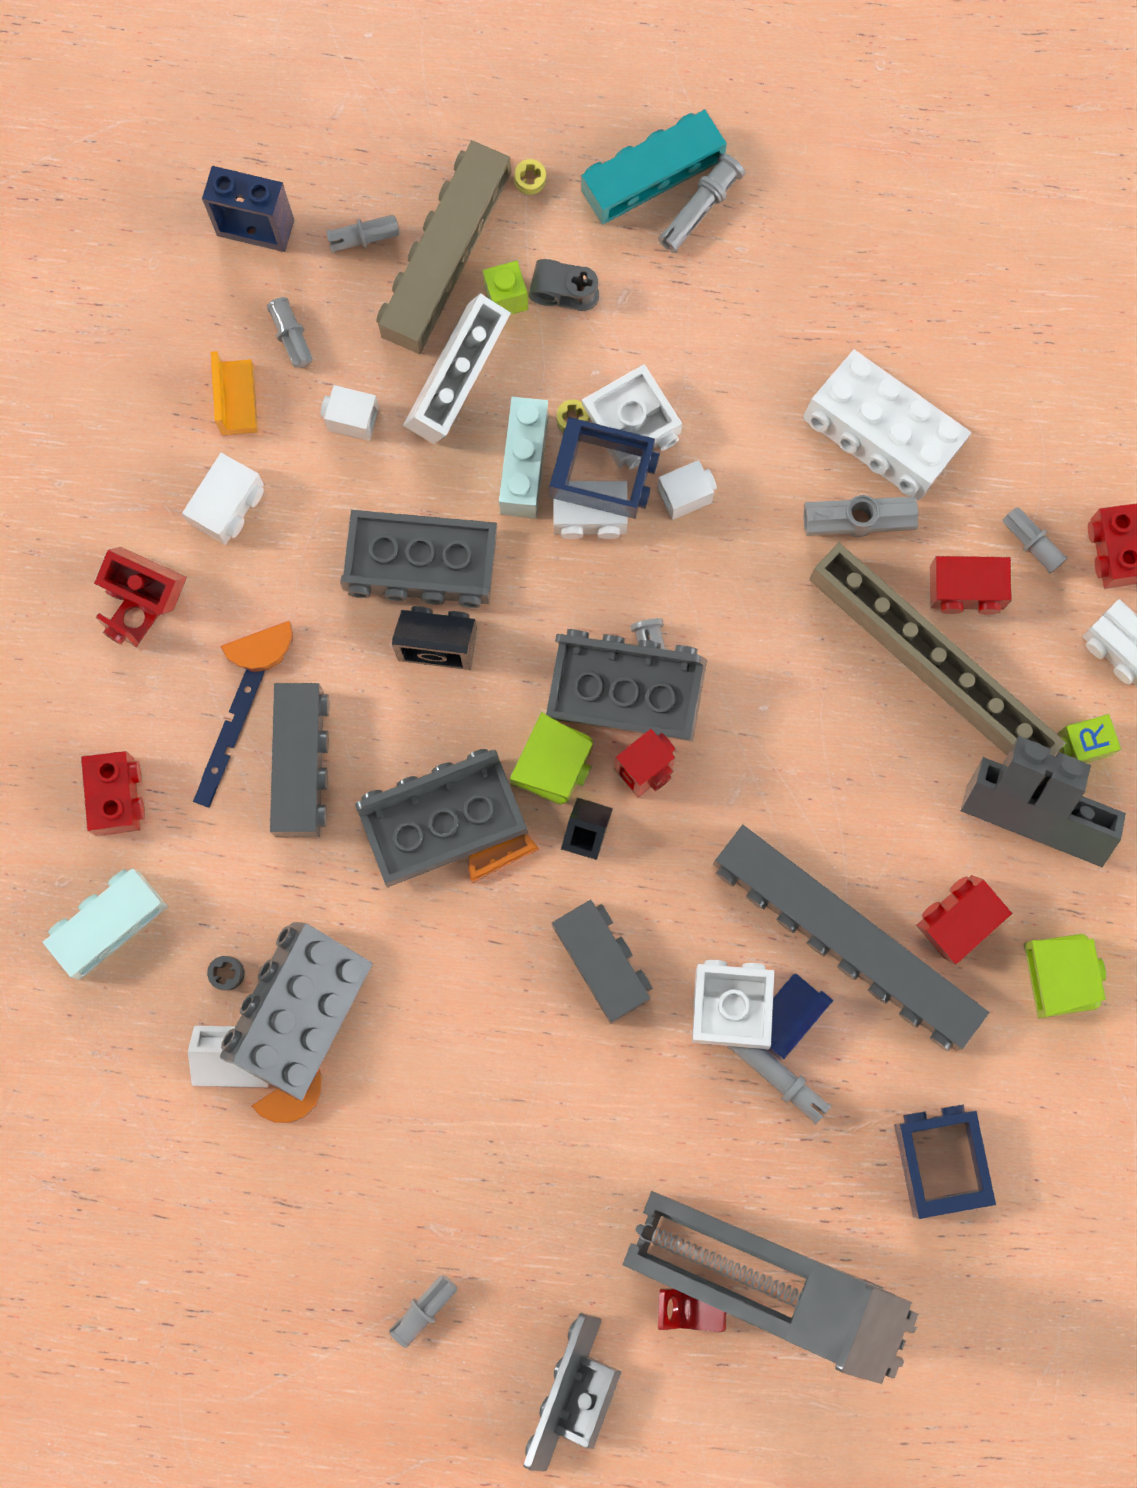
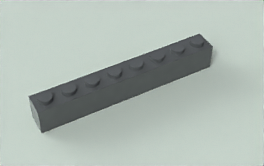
(850, 939)

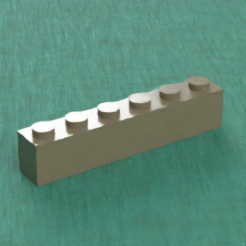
(445, 246)

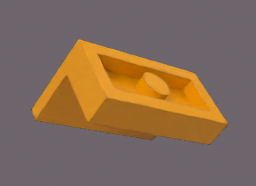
(234, 395)

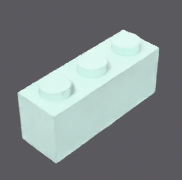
(523, 457)
(104, 923)

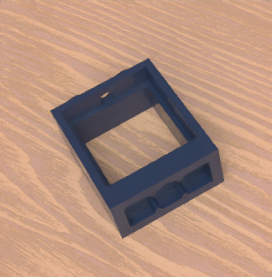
(263, 208)
(611, 438)
(950, 1203)

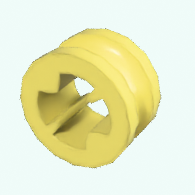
(539, 182)
(570, 405)

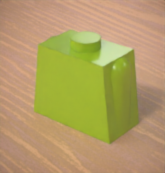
(553, 761)
(1065, 975)

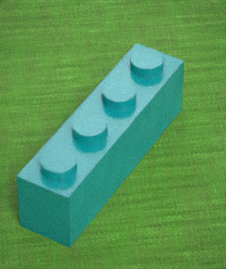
(652, 166)

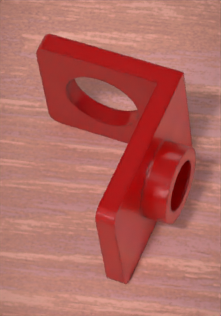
(119, 632)
(688, 1313)

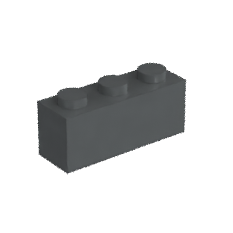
(602, 960)

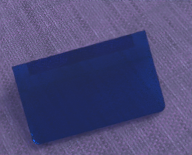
(794, 1013)

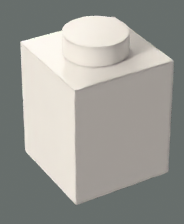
(350, 412)
(686, 489)

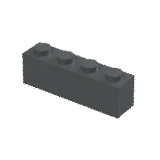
(297, 760)
(1087, 834)

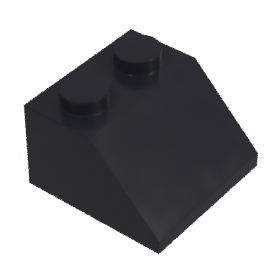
(435, 638)

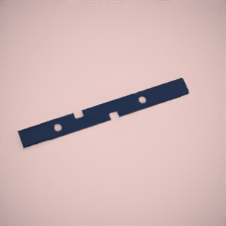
(227, 737)

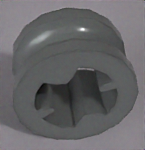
(221, 962)

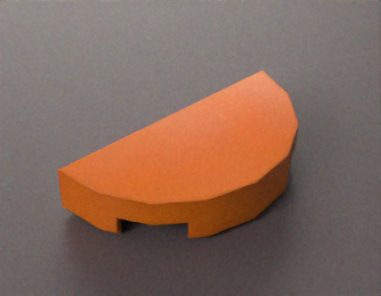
(261, 649)
(499, 856)
(285, 1109)

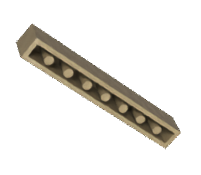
(929, 652)

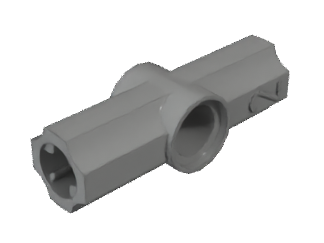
(883, 515)

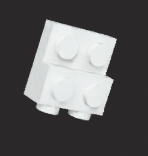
(635, 406)
(733, 1005)

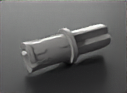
(363, 233)
(289, 332)
(1034, 539)
(423, 1311)

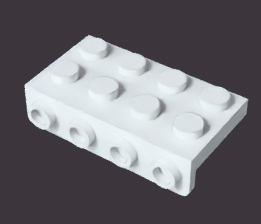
(885, 425)

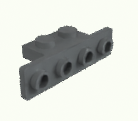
(576, 1399)

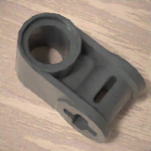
(562, 284)

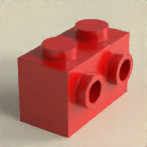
(1116, 544)
(140, 581)
(970, 584)
(646, 763)
(112, 793)
(963, 918)

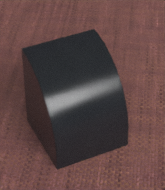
(586, 828)

